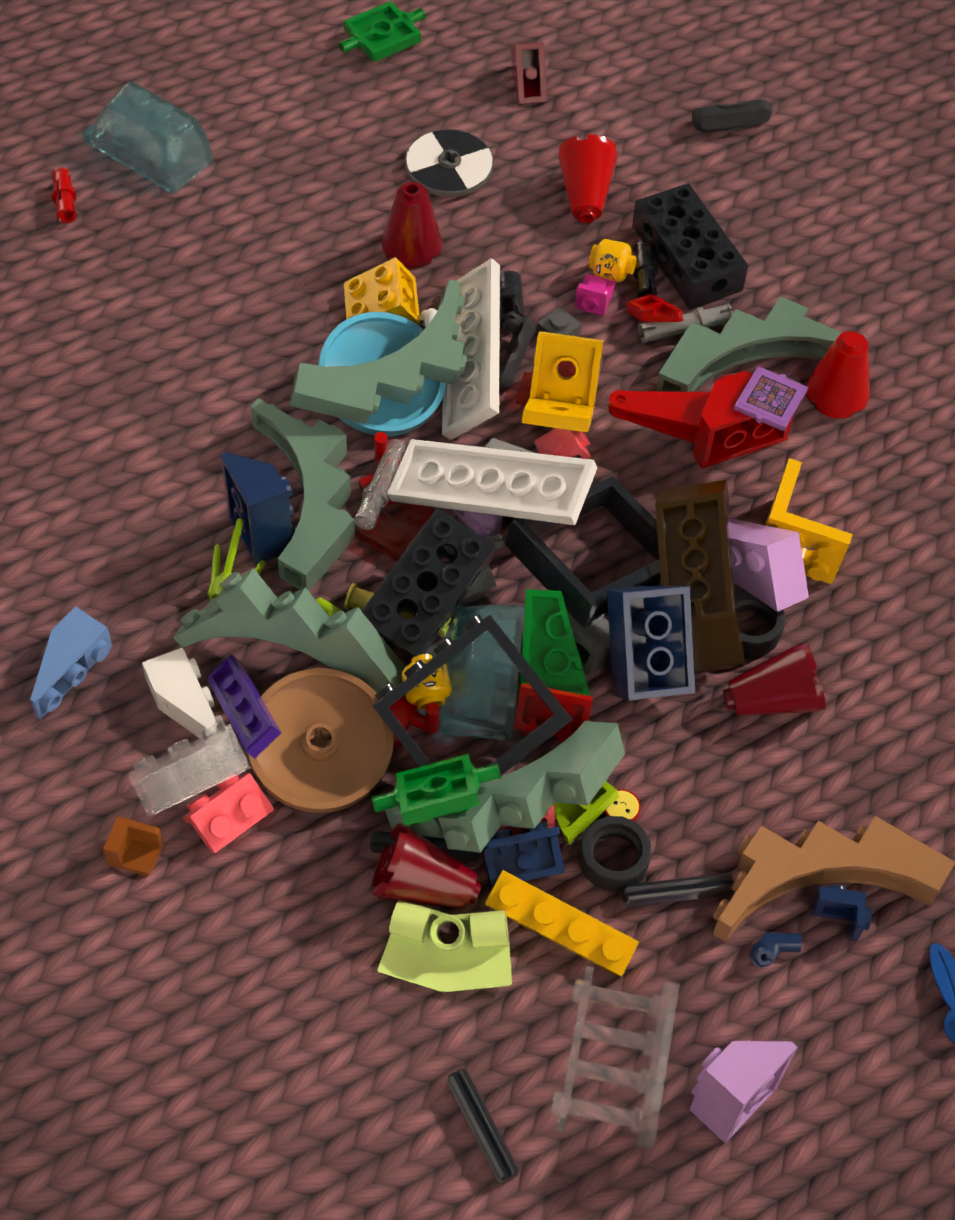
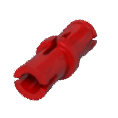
(64, 195)

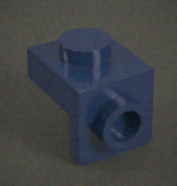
(843, 904)

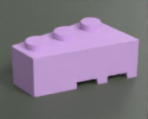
(768, 563)

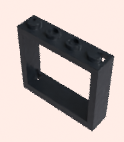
(554, 575)
(446, 651)

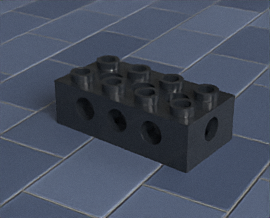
(689, 246)
(420, 565)

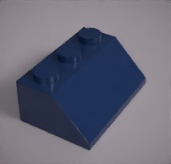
(262, 501)
(651, 641)

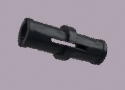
(645, 269)

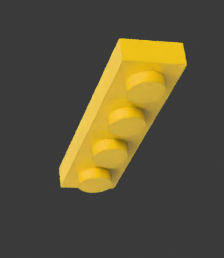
(562, 923)

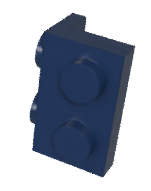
(524, 855)

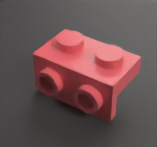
(228, 811)

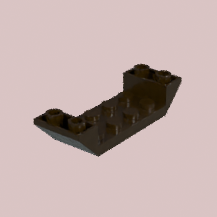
(698, 555)

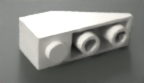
(178, 692)

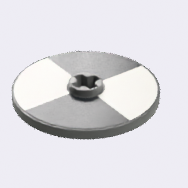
(449, 162)

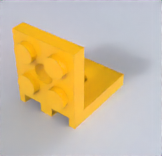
(563, 400)
(828, 542)

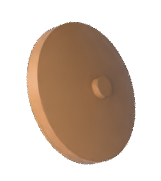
(329, 742)

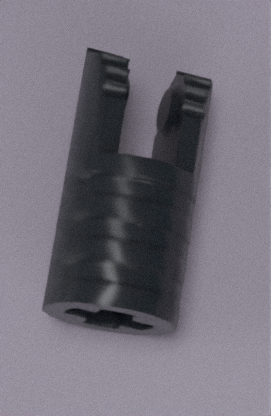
(510, 294)

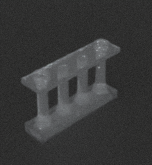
(648, 1082)

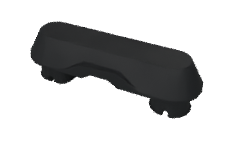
(732, 116)
(522, 332)

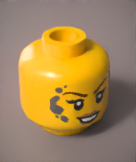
(612, 260)
(433, 689)

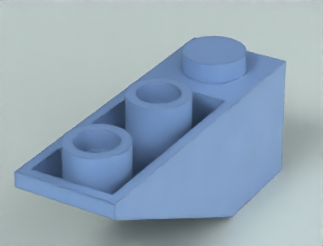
(69, 654)

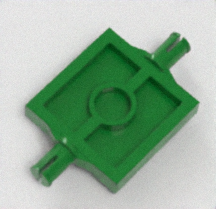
(382, 31)
(437, 789)

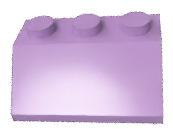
(738, 1083)

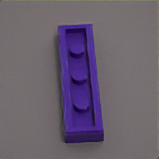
(243, 706)

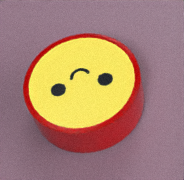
(625, 805)

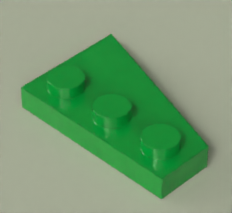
(550, 643)

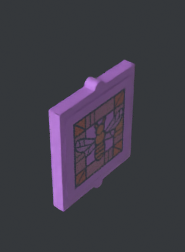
(770, 398)

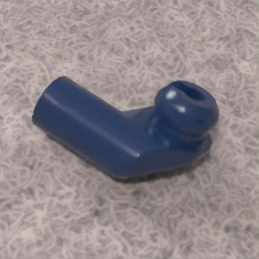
(770, 946)

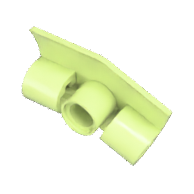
(473, 961)

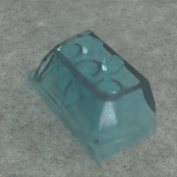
(151, 137)
(483, 677)

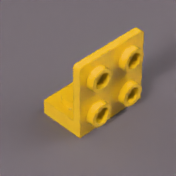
(383, 289)

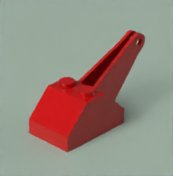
(700, 418)

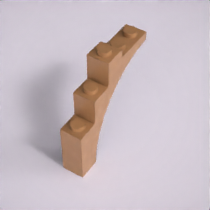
(874, 857)

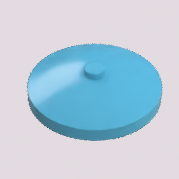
(368, 339)

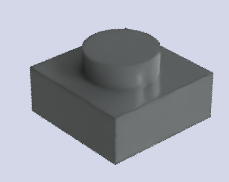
(560, 323)

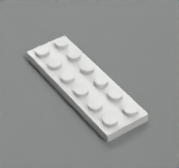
(476, 392)
(493, 481)

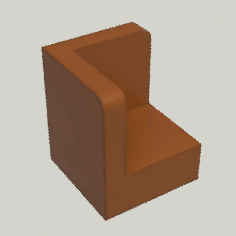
(133, 846)

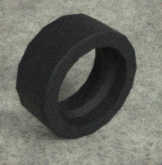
(760, 645)
(614, 827)

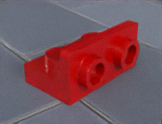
(533, 712)

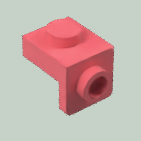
(563, 443)

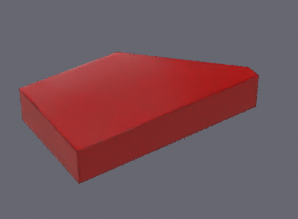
(653, 309)

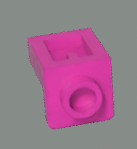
(594, 294)

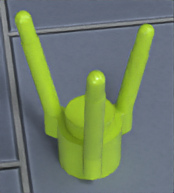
(216, 580)

